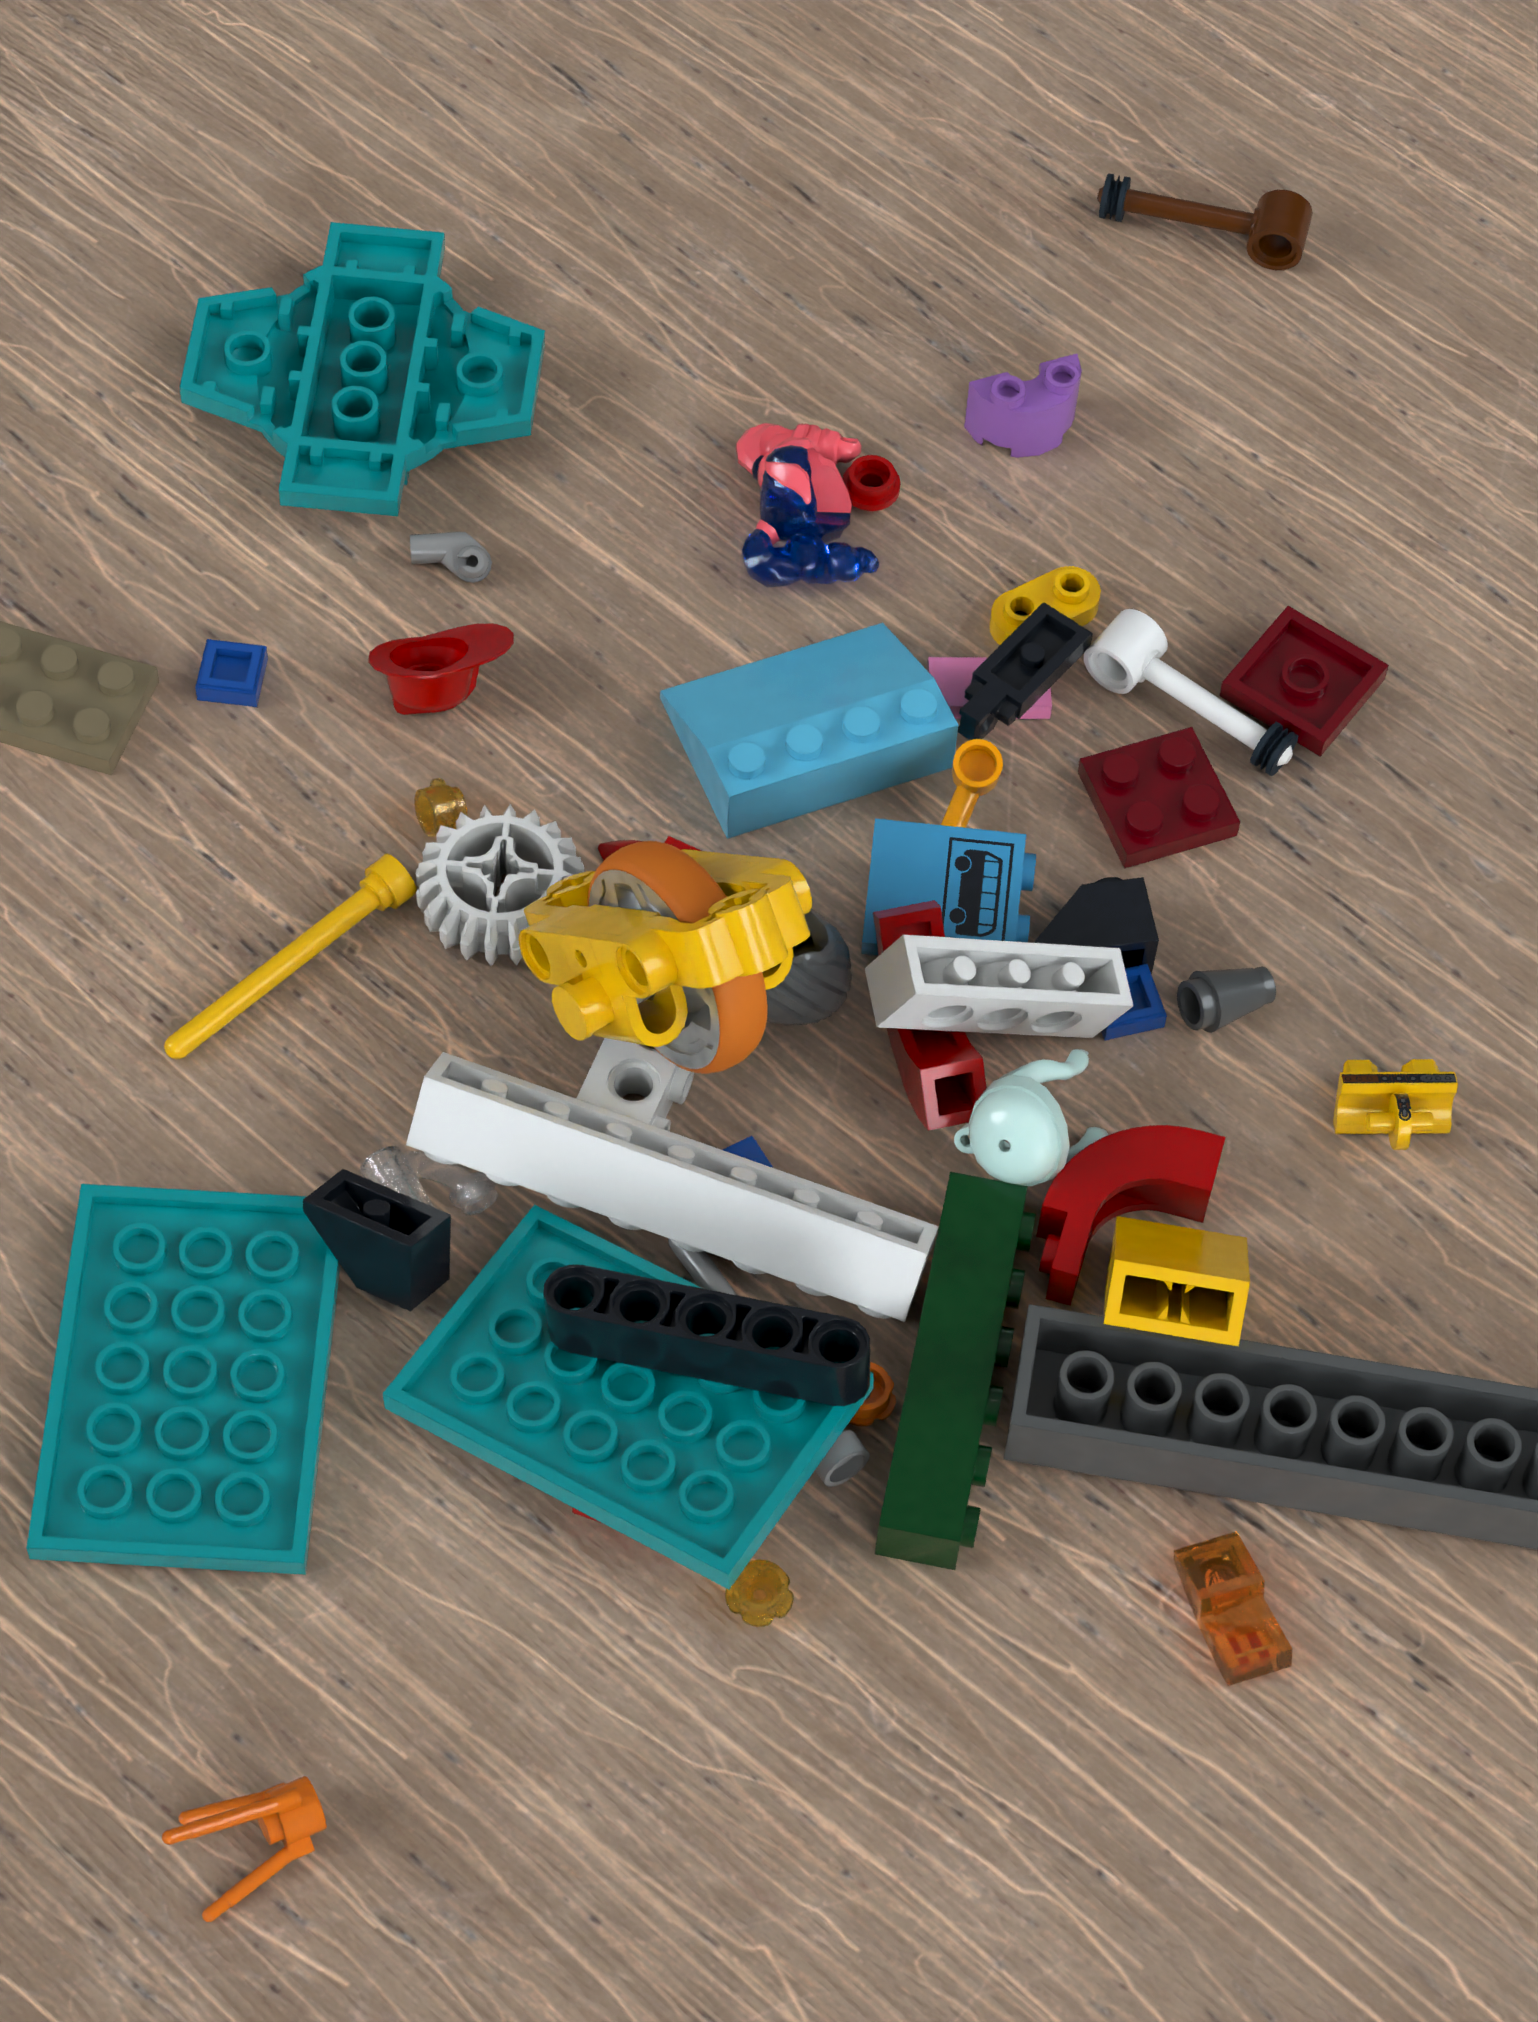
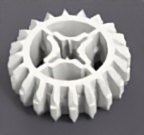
(466, 868)

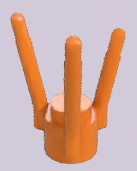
(284, 1814)

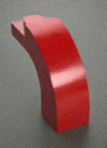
(936, 1067)
(1122, 1173)

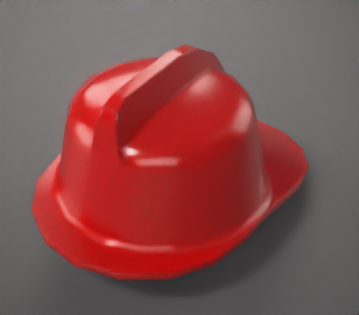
(438, 668)

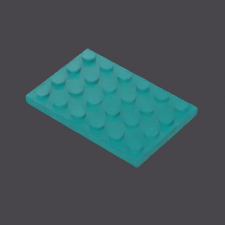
(187, 1383)
(641, 1449)

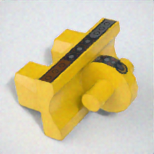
(1394, 1102)

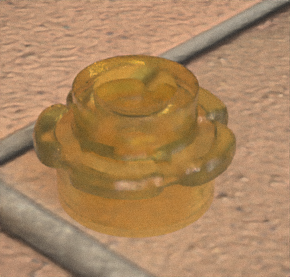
(438, 806)
(760, 1576)

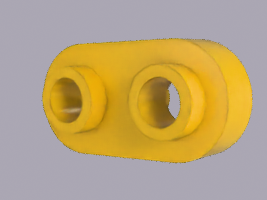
(1048, 588)

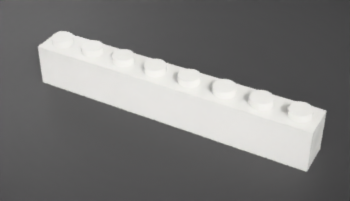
(671, 1186)

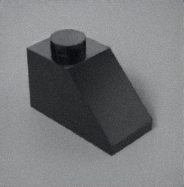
(1108, 915)
(382, 1238)

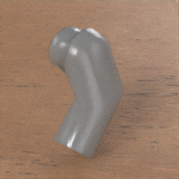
(455, 551)

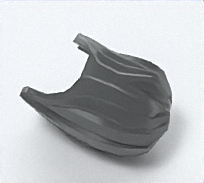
(816, 979)

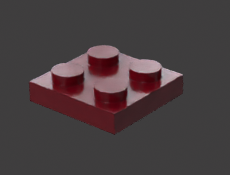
(1304, 680)
(1158, 797)

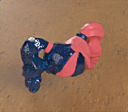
(801, 505)

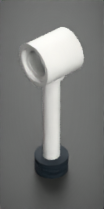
(1131, 654)

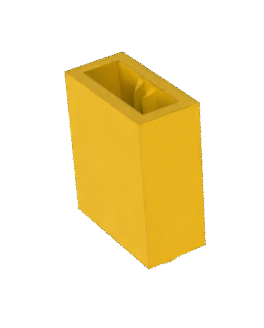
(1177, 1281)

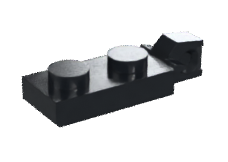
(1021, 670)

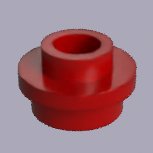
(875, 472)

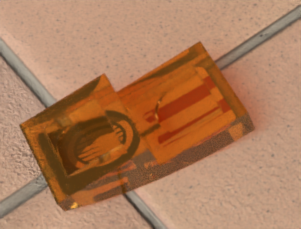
(1231, 1608)

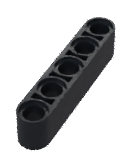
(731, 1356)

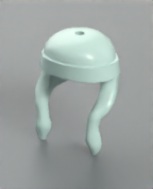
(1029, 1119)

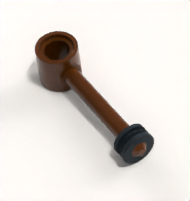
(1274, 229)

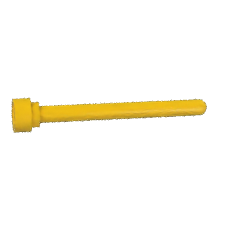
(384, 886)

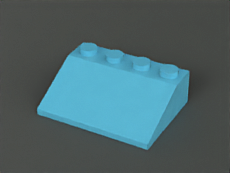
(812, 728)

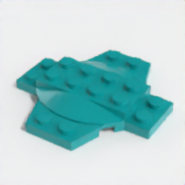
(363, 369)

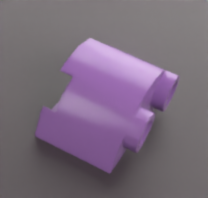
(1025, 414)

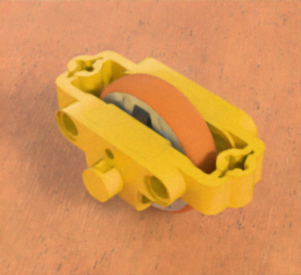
(669, 949)

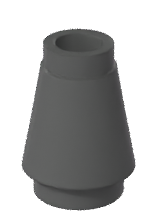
(1222, 996)

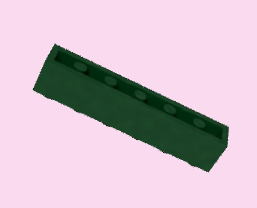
(952, 1370)

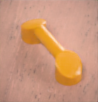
(975, 773)

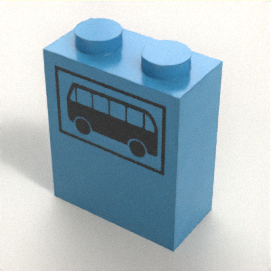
(965, 870)

